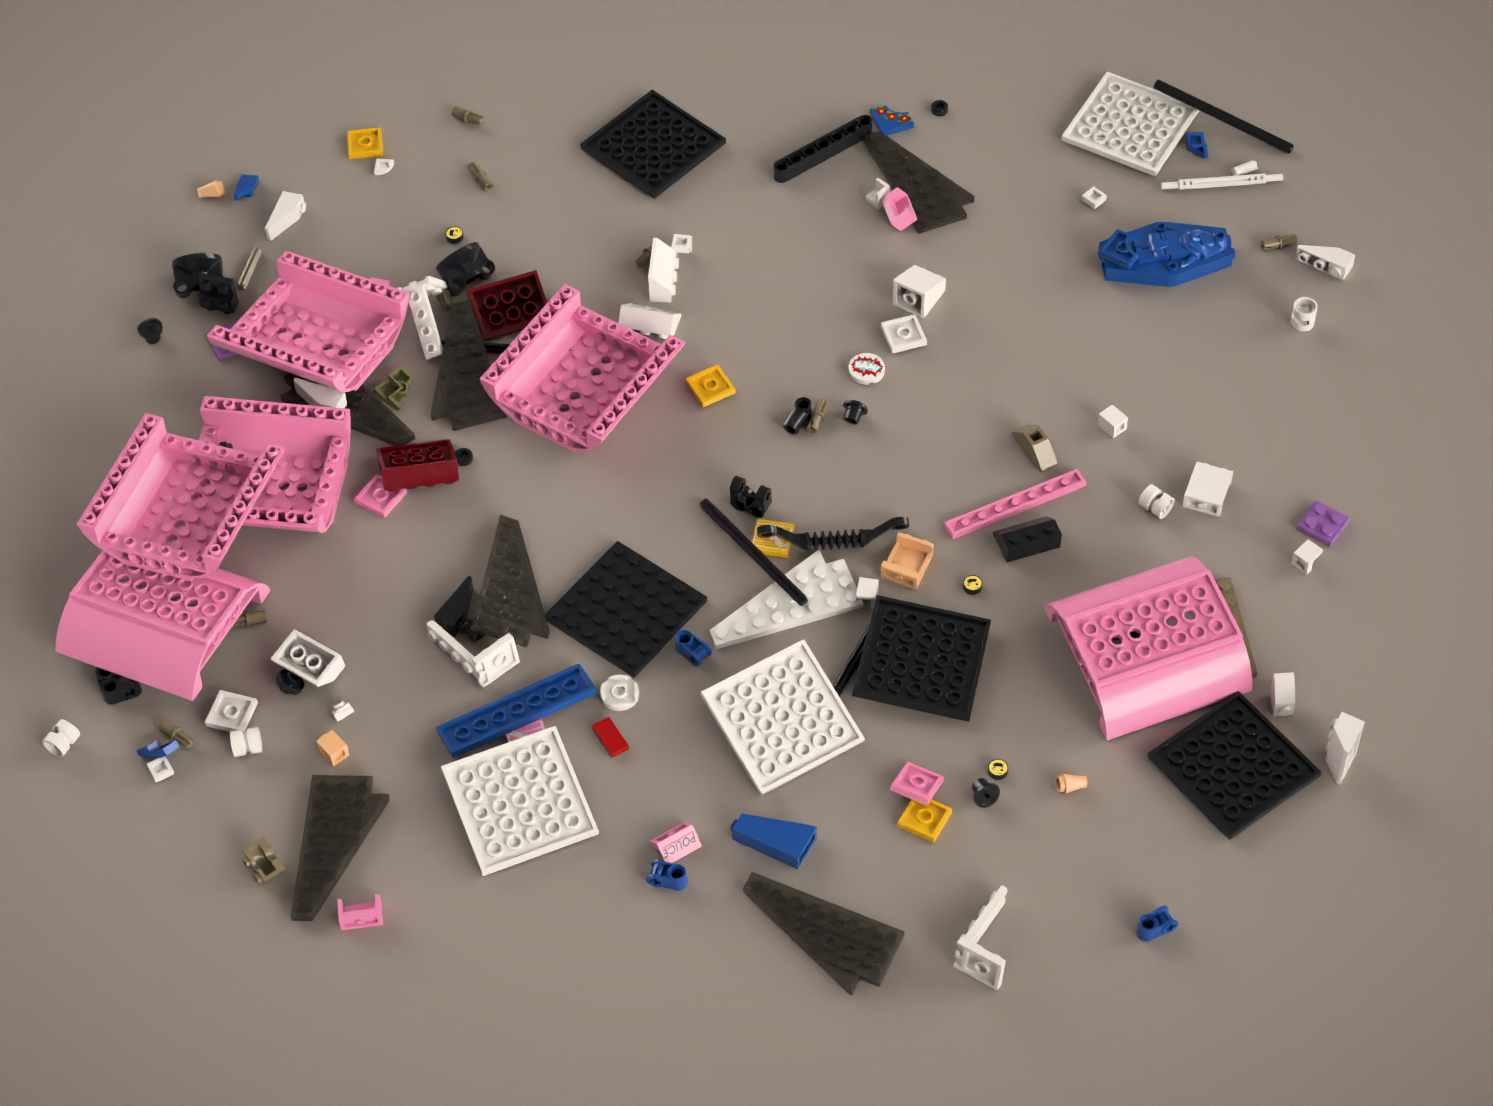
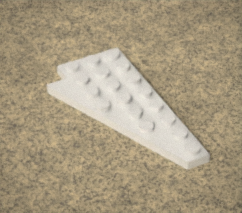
(828, 592)

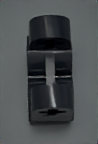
(744, 497)
(112, 690)

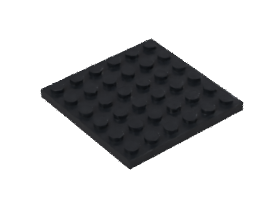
(653, 143)
(625, 608)
(922, 658)
(1234, 765)

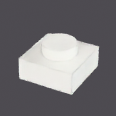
(1094, 197)
(160, 769)

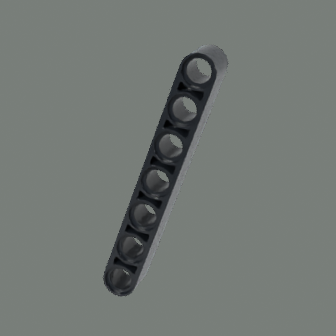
(822, 149)

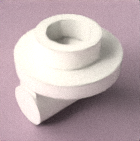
(341, 710)

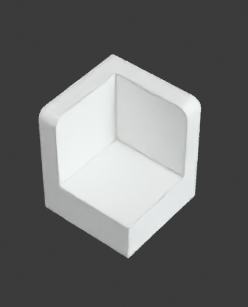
(875, 196)
(682, 243)
(1112, 421)
(1305, 555)
(867, 589)

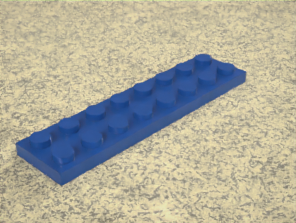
(516, 710)

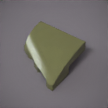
(395, 387)

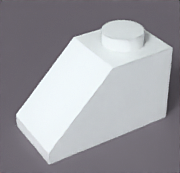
(1282, 694)

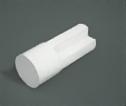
(1244, 168)

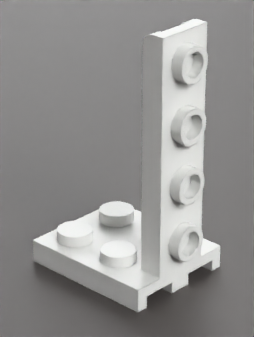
(423, 313)
(485, 666)
(972, 957)

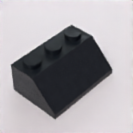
(1028, 538)

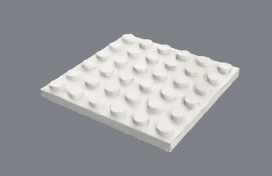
(1130, 124)
(782, 717)
(519, 800)

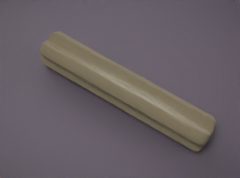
(249, 268)

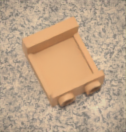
(907, 561)

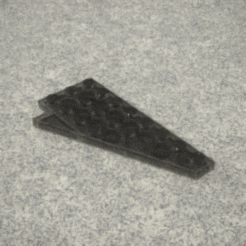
(932, 195)
(509, 591)
(336, 824)
(836, 938)

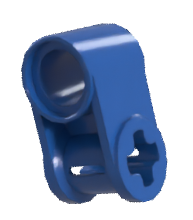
(694, 649)
(664, 875)
(1158, 921)

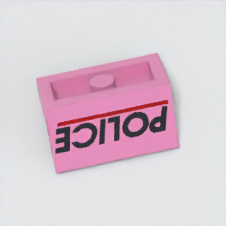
(677, 842)

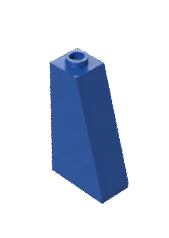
(775, 838)

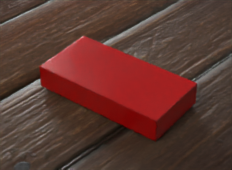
(610, 737)

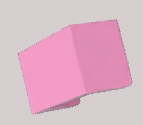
(899, 209)
(360, 914)

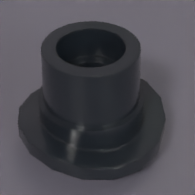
(150, 330)
(854, 411)
(473, 635)
(985, 793)

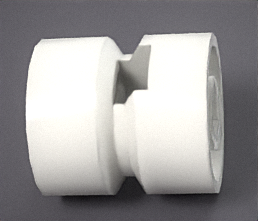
(1304, 314)
(1156, 501)
(59, 740)
(246, 741)

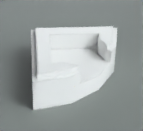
(383, 166)

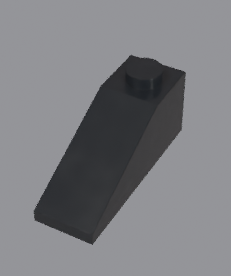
(456, 608)

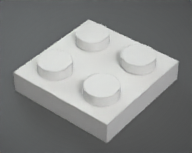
(903, 333)
(231, 711)

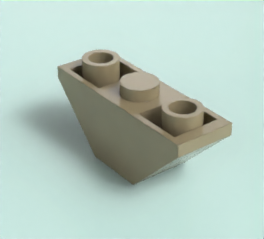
(1036, 446)

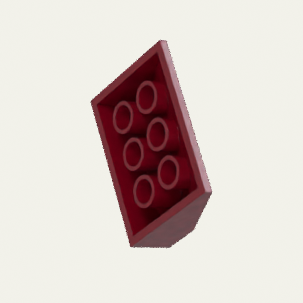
(507, 304)
(417, 465)

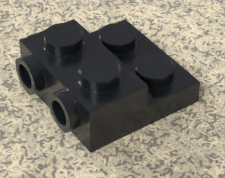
(217, 293)

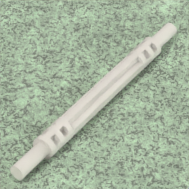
(1184, 184)

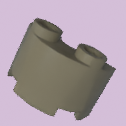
(262, 861)

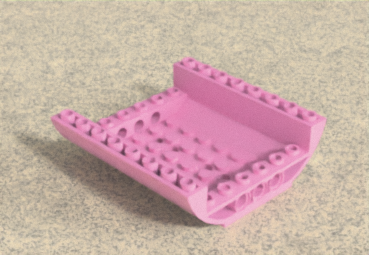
(323, 311)
(542, 375)
(313, 457)
(154, 492)
(143, 630)
(1166, 667)

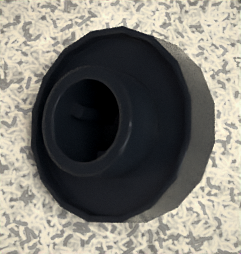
(289, 682)

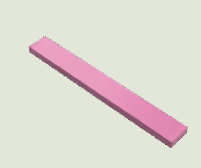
(1014, 504)

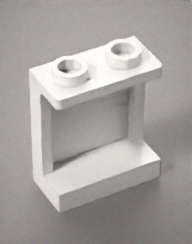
(1207, 488)

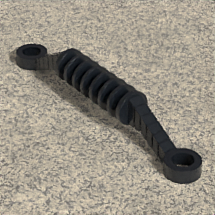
(804, 541)

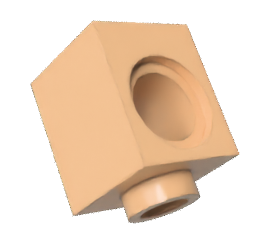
(332, 748)

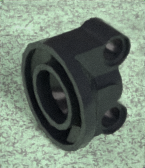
(464, 267)
(188, 268)

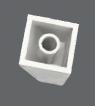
(917, 290)

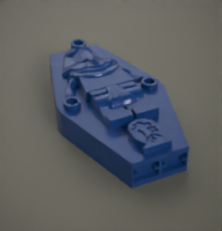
(1172, 254)

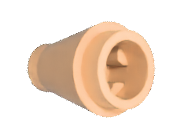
(213, 189)
(1067, 783)

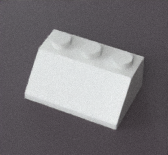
(662, 272)
(649, 320)
(309, 659)
(1343, 744)

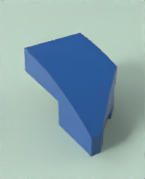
(1196, 144)
(245, 186)
(155, 750)

